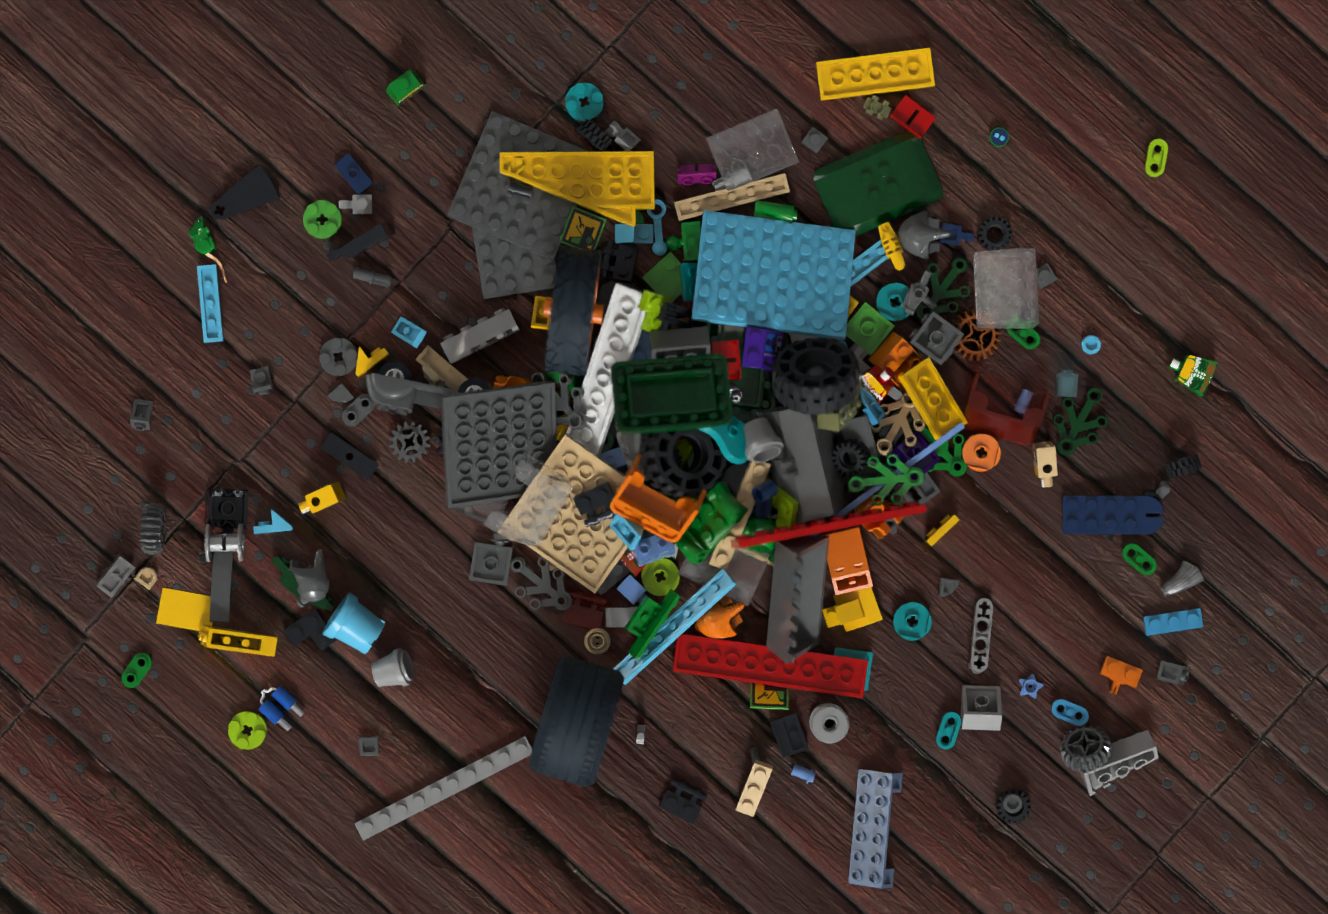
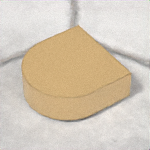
(147, 577)

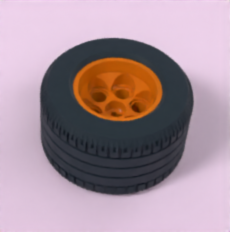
(576, 721)

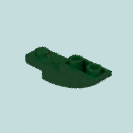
(291, 583)

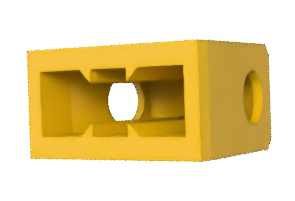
(327, 495)

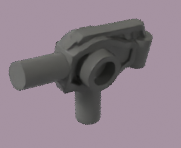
(918, 293)

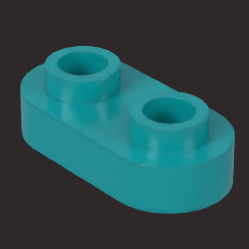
(948, 730)

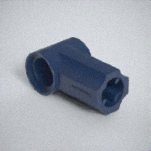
(763, 495)

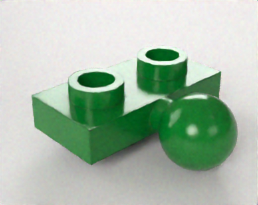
(690, 240)

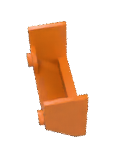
(651, 509)

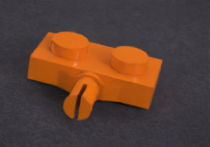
(1120, 673)

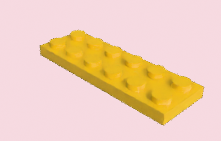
(875, 74)

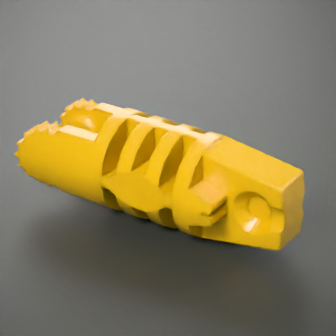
(891, 245)

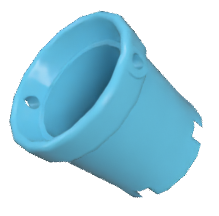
(354, 624)

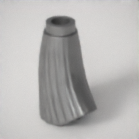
(1185, 578)

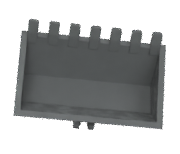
(806, 464)
(797, 596)

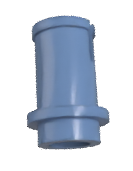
(1023, 401)
(803, 773)

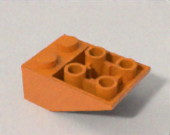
(896, 355)
(848, 561)

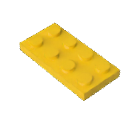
(932, 398)

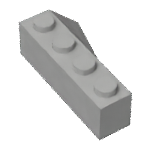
(480, 336)
(1125, 755)

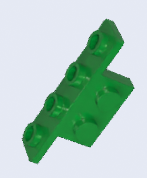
(648, 619)

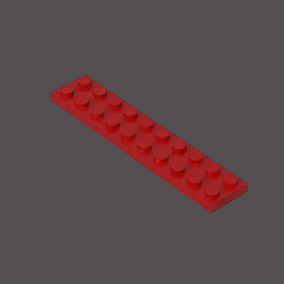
(834, 523)
(760, 665)

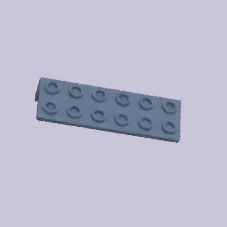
(872, 828)

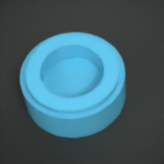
(1091, 344)

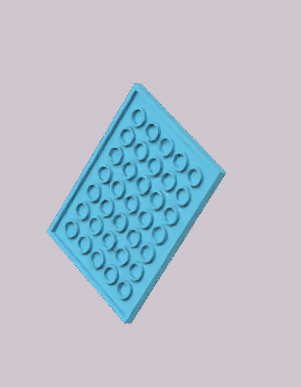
(773, 275)

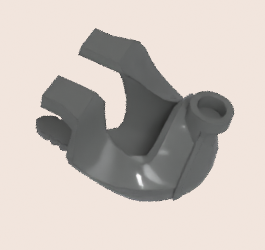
(918, 232)
(312, 581)

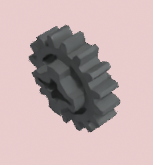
(402, 437)

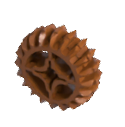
(979, 343)

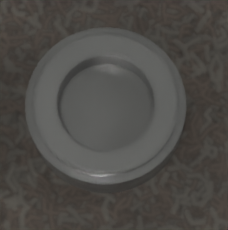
(1012, 803)

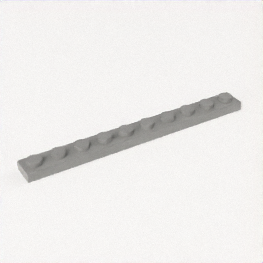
(444, 788)

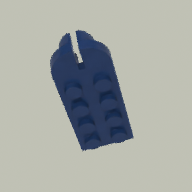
(1110, 515)

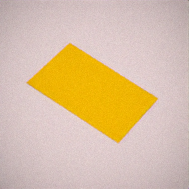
(184, 609)

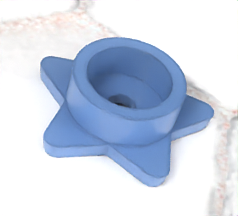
(1025, 686)

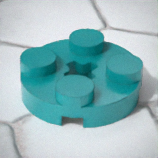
(579, 92)
(884, 305)
(905, 612)

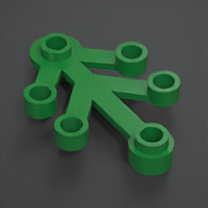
(942, 451)
(889, 479)

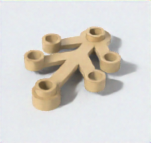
(898, 421)

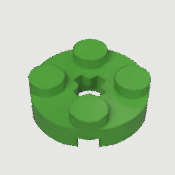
(314, 211)

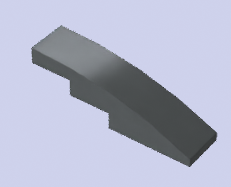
(221, 587)

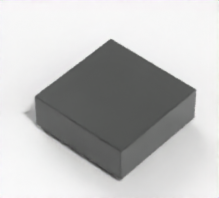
(369, 745)

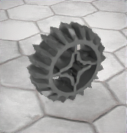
(153, 528)
(1092, 741)

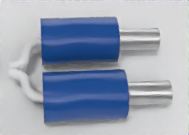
(285, 699)

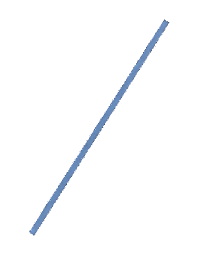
(909, 463)

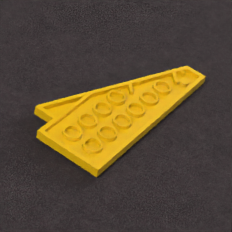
(600, 181)

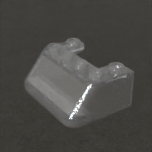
(538, 506)

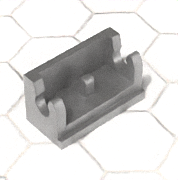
(115, 575)

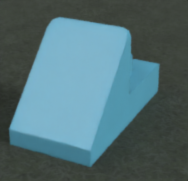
(634, 235)
(408, 332)
(278, 524)
(627, 531)

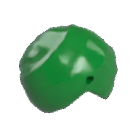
(755, 524)

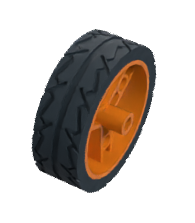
(573, 310)

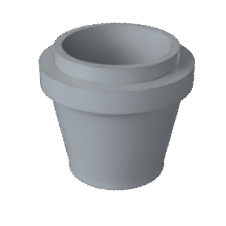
(761, 441)
(393, 669)

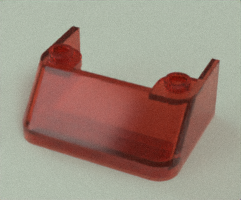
(998, 425)

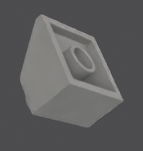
(981, 707)

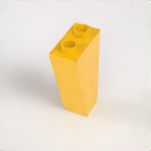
(237, 640)

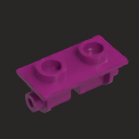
(687, 175)

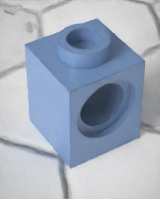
(632, 590)

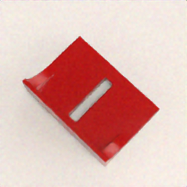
(904, 112)
(729, 349)

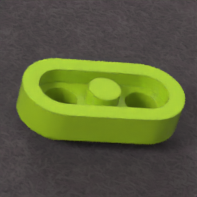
(1156, 158)

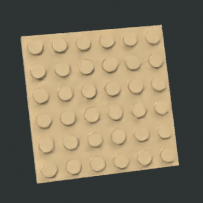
(579, 550)

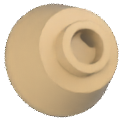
(590, 640)

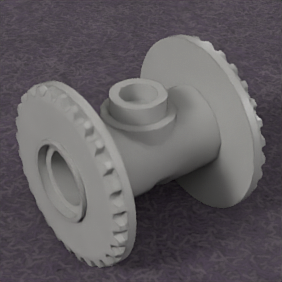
(224, 542)
(834, 733)

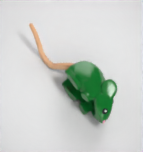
(204, 242)

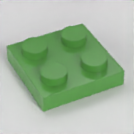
(666, 277)
(868, 328)

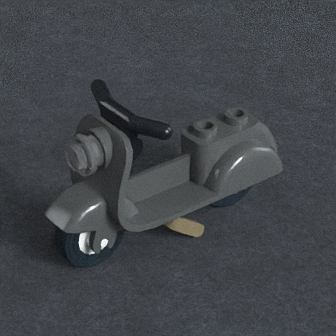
(396, 391)

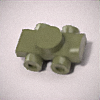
(880, 109)

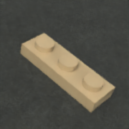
(754, 788)

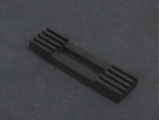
(667, 315)

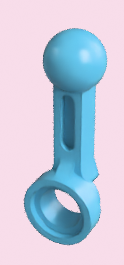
(659, 247)

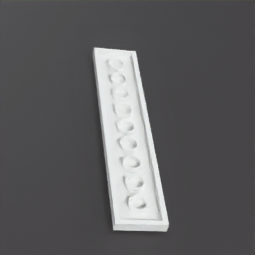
(614, 344)

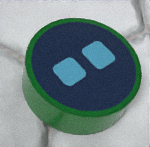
(999, 137)

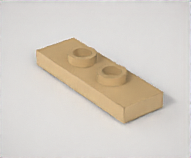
(441, 368)

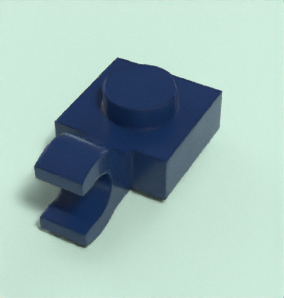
(956, 235)

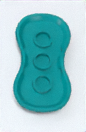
(730, 440)

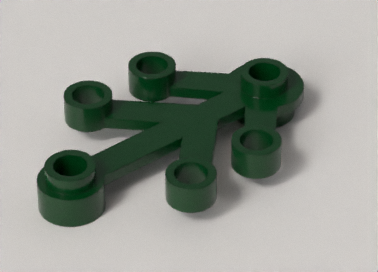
(940, 292)
(1077, 424)

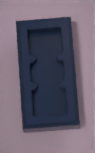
(353, 174)

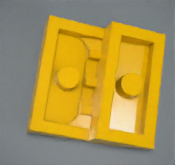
(868, 604)

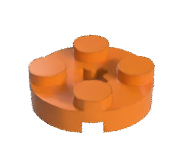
(985, 462)

